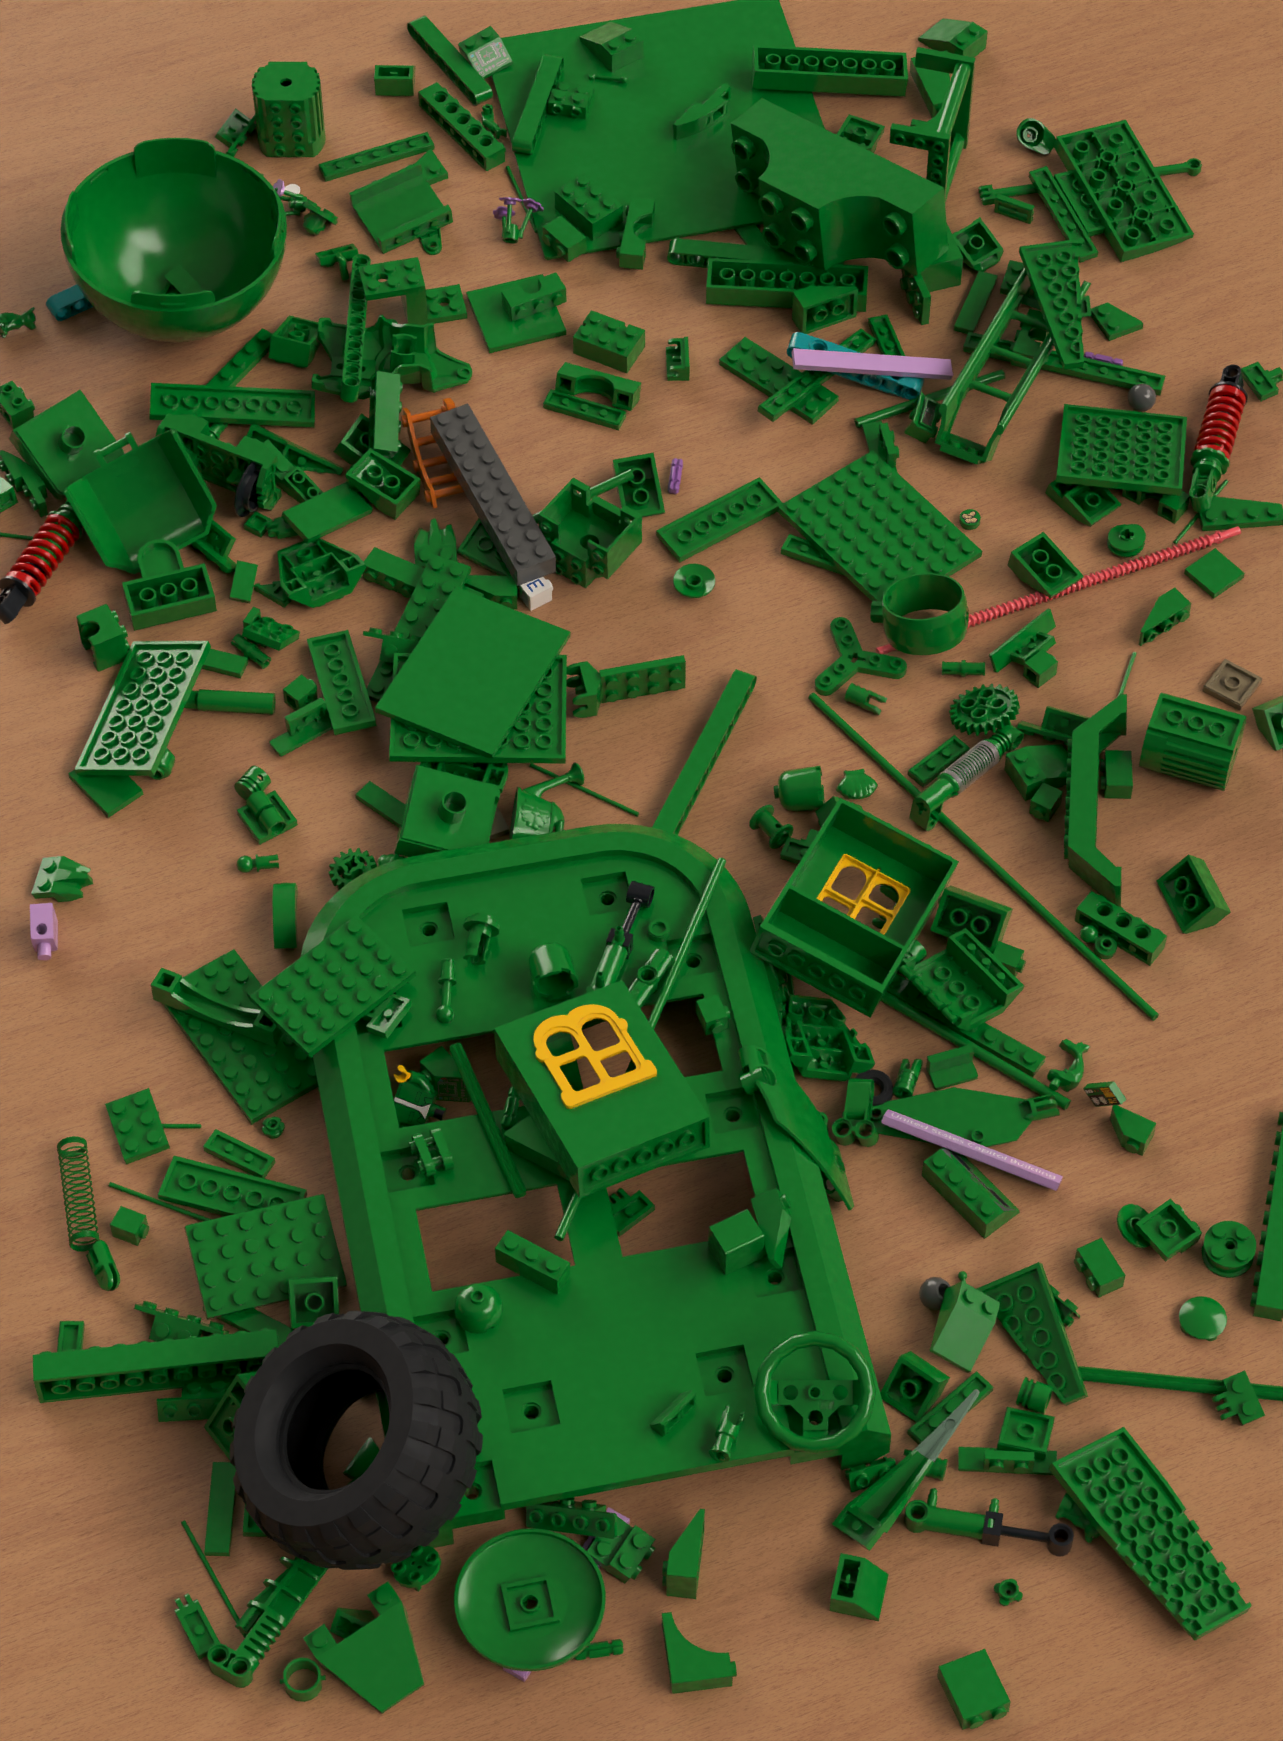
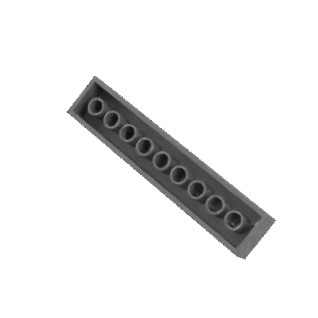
(493, 494)

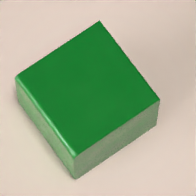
(736, 1242)

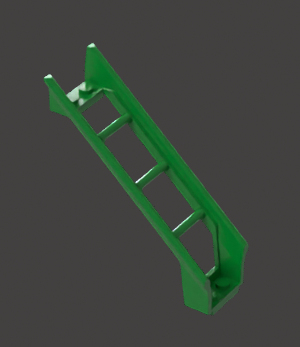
(949, 408)

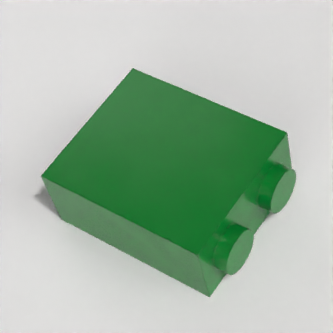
(974, 1689)

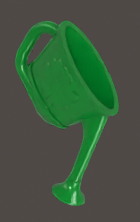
(536, 815)

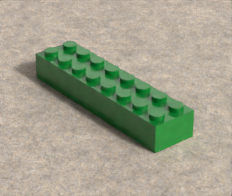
(829, 70)
(774, 282)

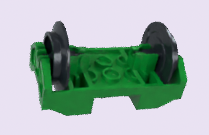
(241, 469)

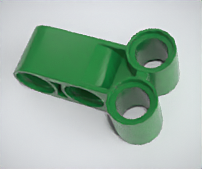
(857, 1114)

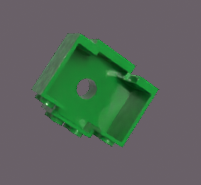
(588, 533)

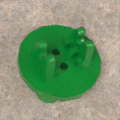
(418, 1568)

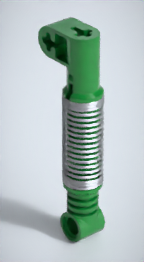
(961, 774)

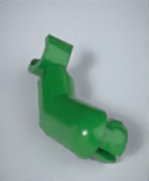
(488, 121)

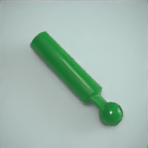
(232, 701)

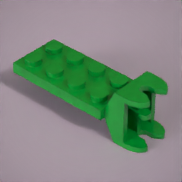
(623, 682)

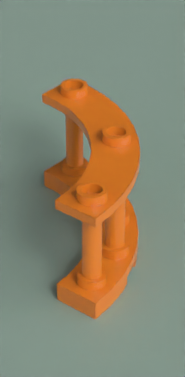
(419, 465)

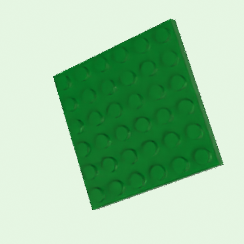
(1122, 449)

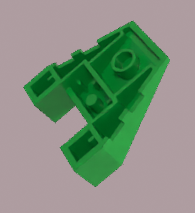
(376, 1659)

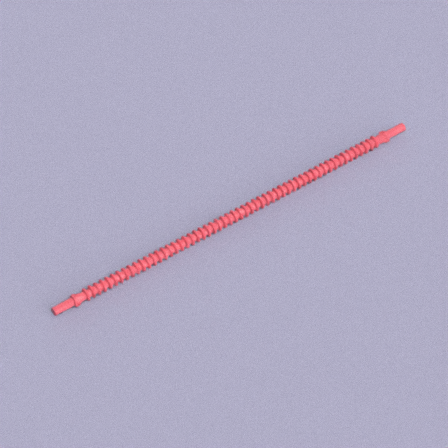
(1217, 537)

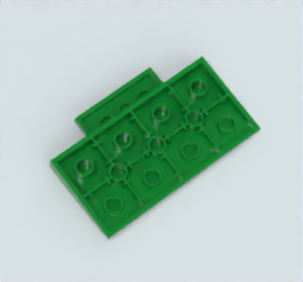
(1118, 191)

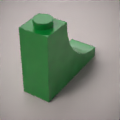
(691, 1666)

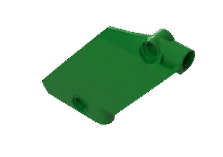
(796, 1115)

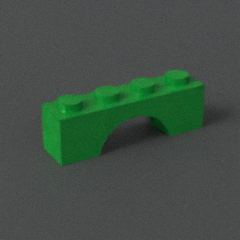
(639, 216)
(577, 379)

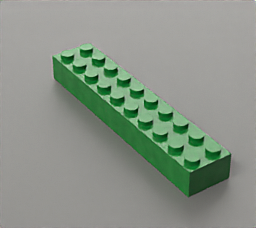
(149, 1365)

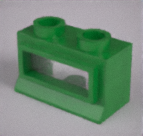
(923, 418)

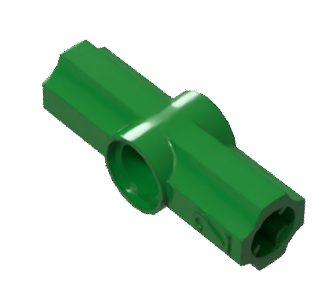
(652, 970)

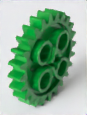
(984, 709)

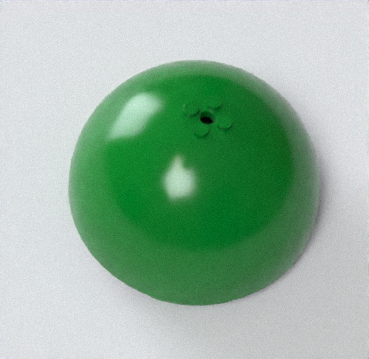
(169, 208)

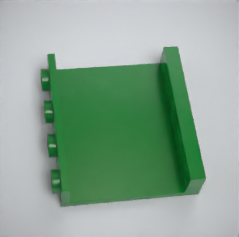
(400, 208)

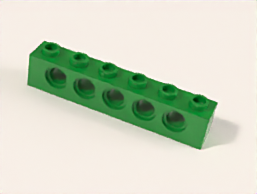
(462, 126)

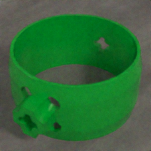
(922, 593)

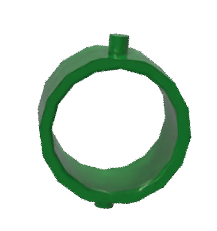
(298, 1664)

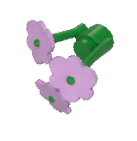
(295, 200)

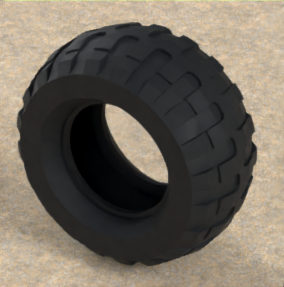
(416, 1474)

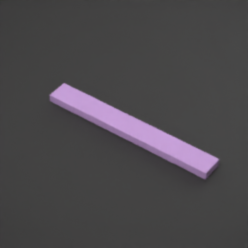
(872, 364)

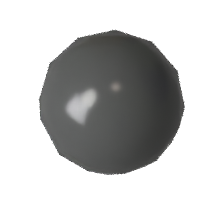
(1141, 397)
(932, 1292)

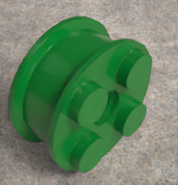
(1228, 1249)

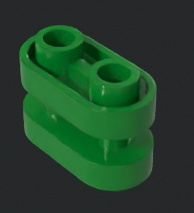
(426, 1163)

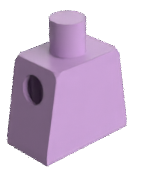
(43, 929)

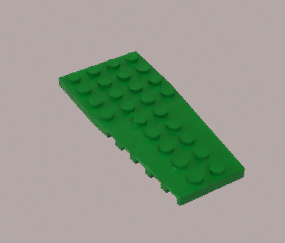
(1149, 1531)

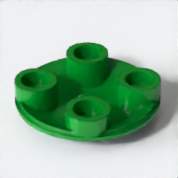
(1202, 1318)

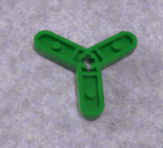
(849, 648)

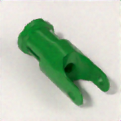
(725, 1435)

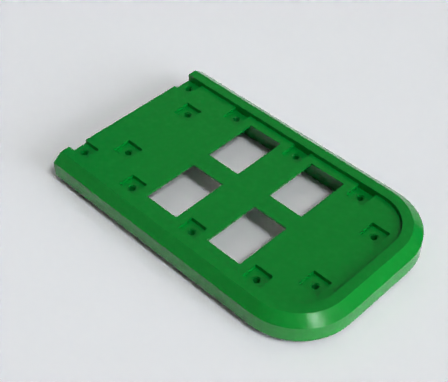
(625, 1327)

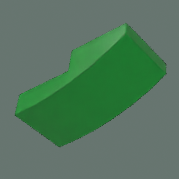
(243, 581)

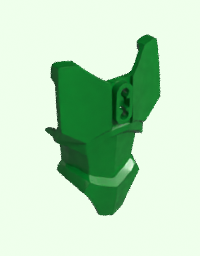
(391, 349)

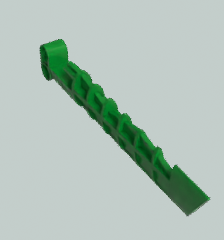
(277, 1602)

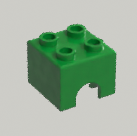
(104, 636)

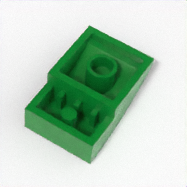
(1083, 502)

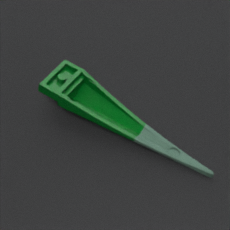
(880, 1504)

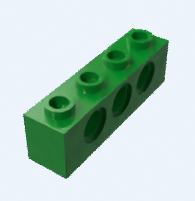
(1128, 935)

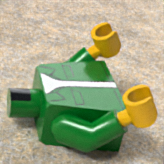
(415, 1099)

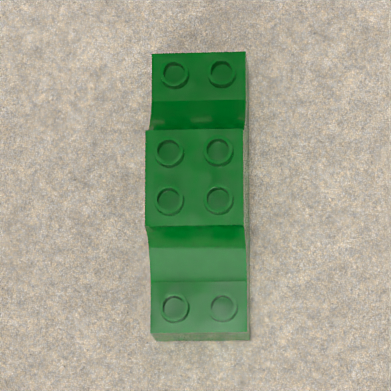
(833, 197)

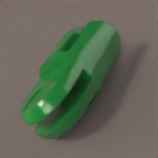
(103, 1266)

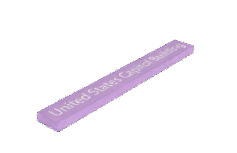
(972, 1149)

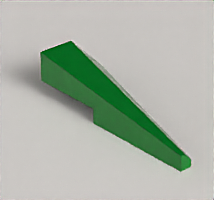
(294, 453)

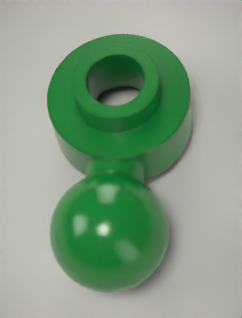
(1090, 935)

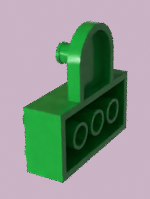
(166, 587)

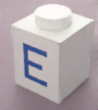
(536, 593)

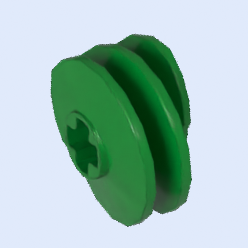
(1126, 540)

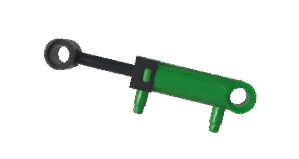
(620, 941)
(980, 1526)

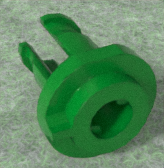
(480, 929)

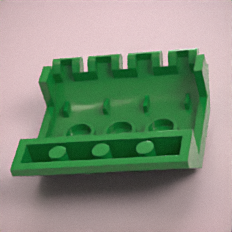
(964, 981)

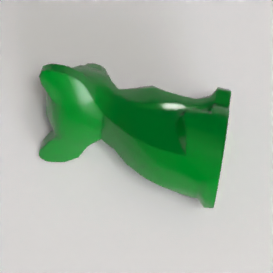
(13, 321)
(1070, 1511)

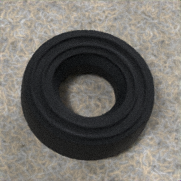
(883, 1081)

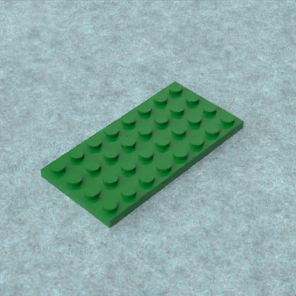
(143, 708)
(251, 1072)

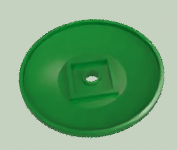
(521, 1568)

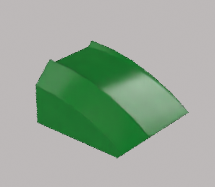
(978, 246)

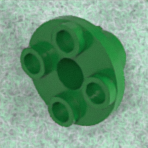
(316, 219)

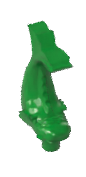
(1069, 1078)

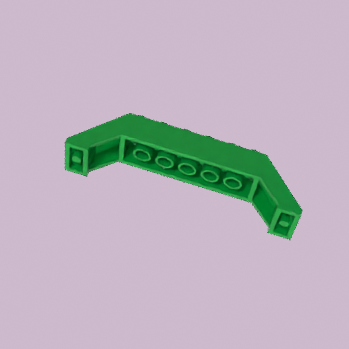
(1082, 799)

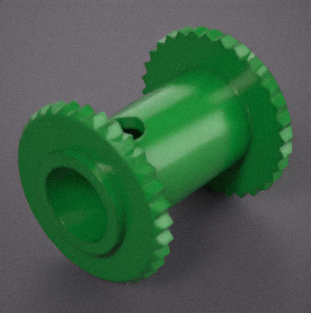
(771, 826)

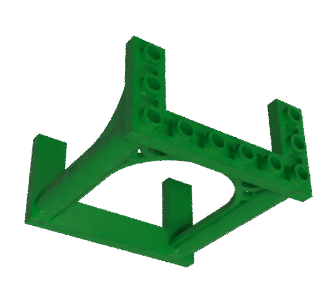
(949, 130)

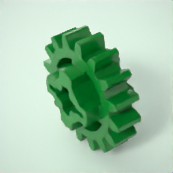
(350, 867)

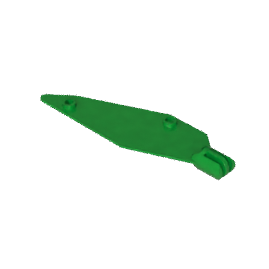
(969, 1114)

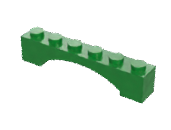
(178, 993)

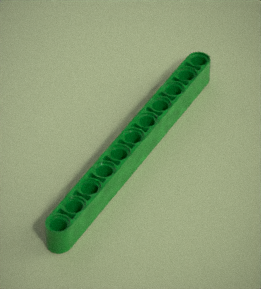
(354, 333)
(705, 752)

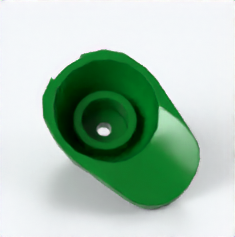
(1040, 138)

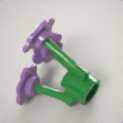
(510, 231)

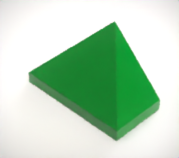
(349, 1621)

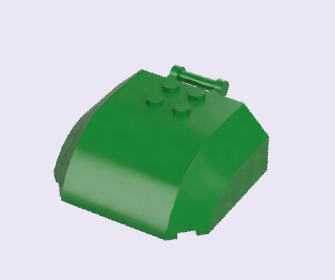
(142, 498)

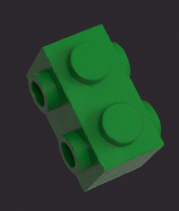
(14, 405)

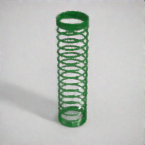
(65, 1154)

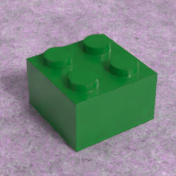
(311, 1299)

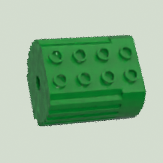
(288, 110)
(1192, 741)

